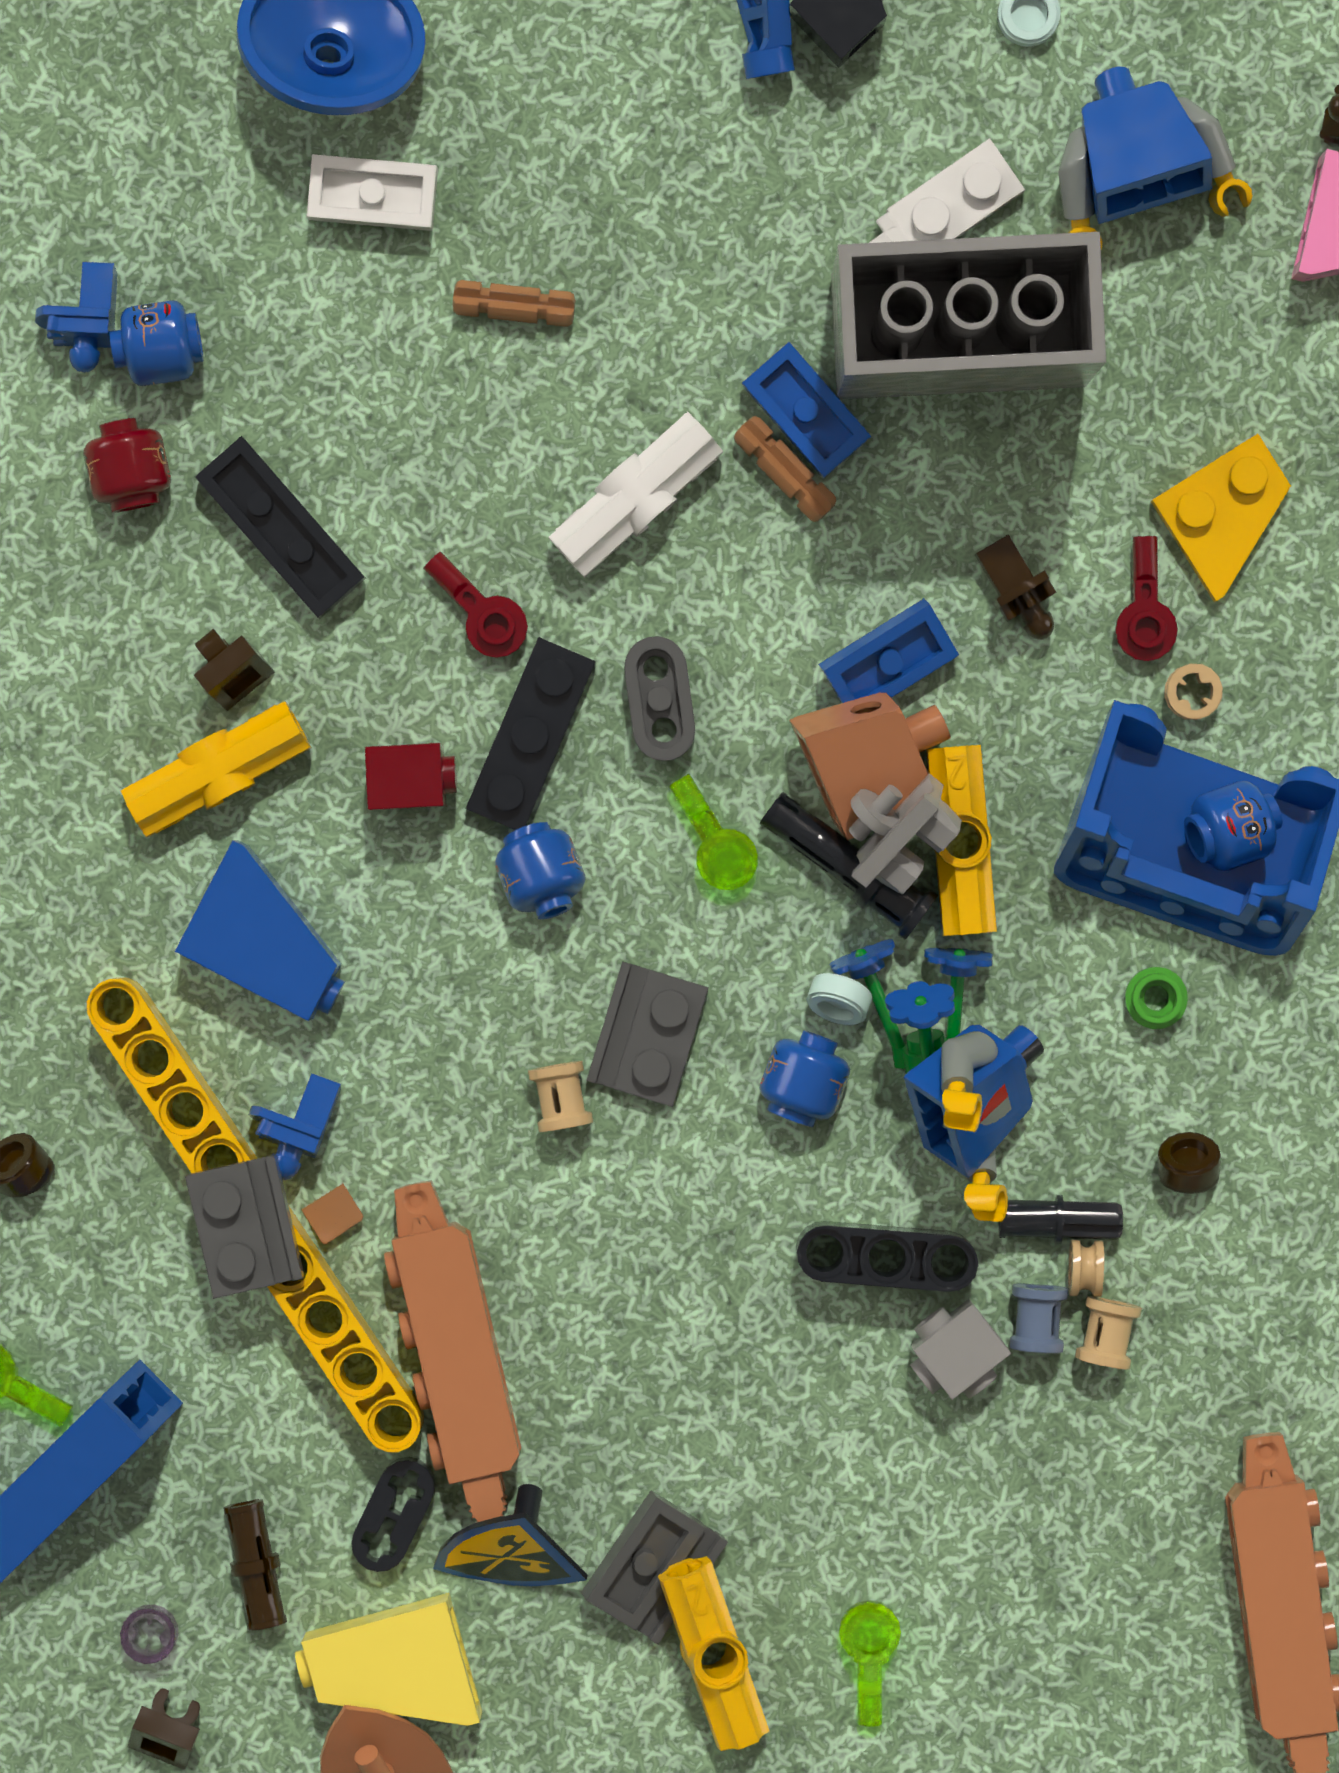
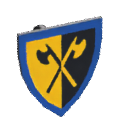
(510, 1549)

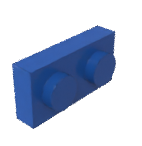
(806, 410)
(891, 655)

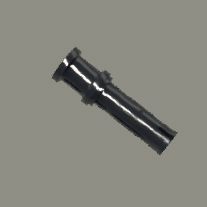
(839, 858)

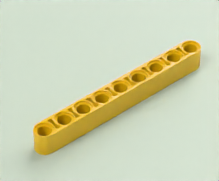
(293, 1296)

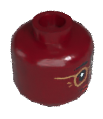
(127, 466)

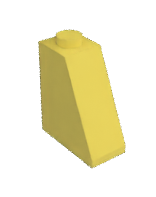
(394, 1662)

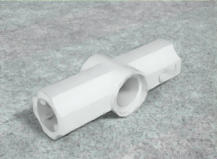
(635, 494)

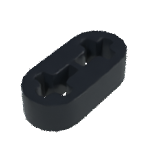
(407, 1520)

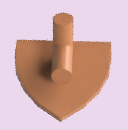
(379, 1743)

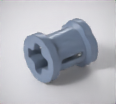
(1038, 1318)

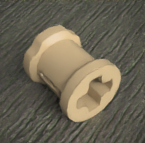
(560, 1096)
(1108, 1332)

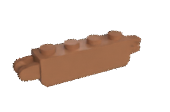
(455, 1348)
(1281, 1602)

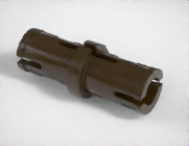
(255, 1564)

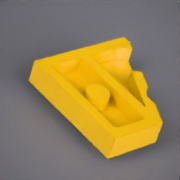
(1224, 511)

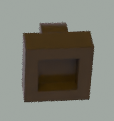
(230, 669)
(165, 1736)

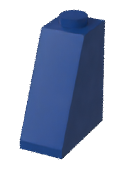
(261, 938)

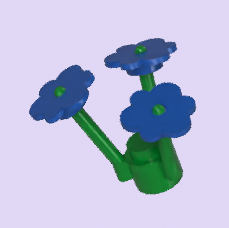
(920, 1004)

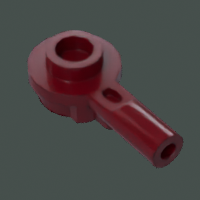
(493, 623)
(1146, 626)

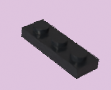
(280, 527)
(530, 734)

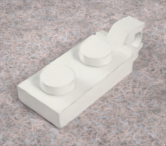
(953, 199)

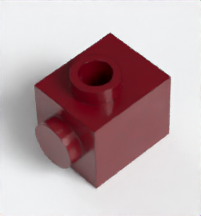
(409, 776)

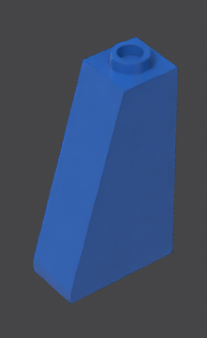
(81, 1462)

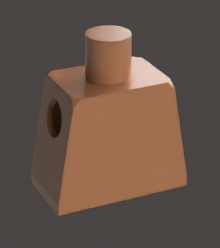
(867, 748)

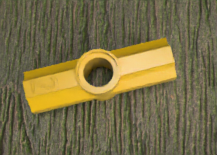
(215, 769)
(964, 883)
(726, 1685)

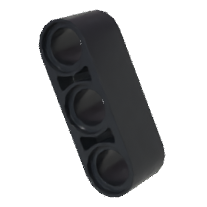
(912, 1273)

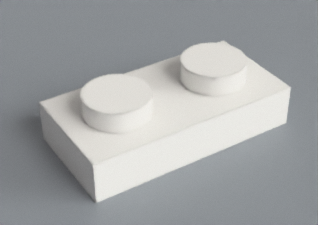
(372, 192)

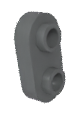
(659, 698)

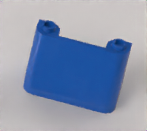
(1134, 852)

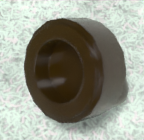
(1189, 1163)
(23, 1166)

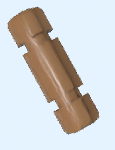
(514, 303)
(785, 468)

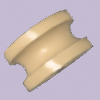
(1204, 676)
(1086, 1268)

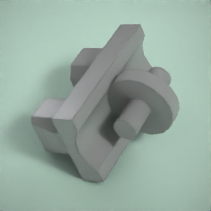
(885, 851)

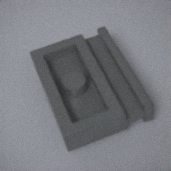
(647, 1033)
(244, 1226)
(628, 1579)

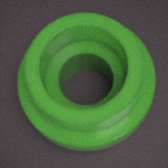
(1176, 998)

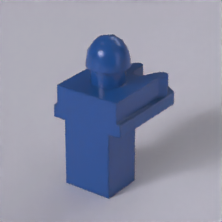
(90, 323)
(303, 1132)

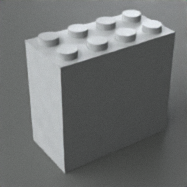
(968, 315)

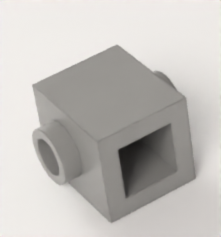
(957, 1351)

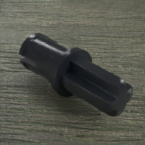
(1062, 1219)

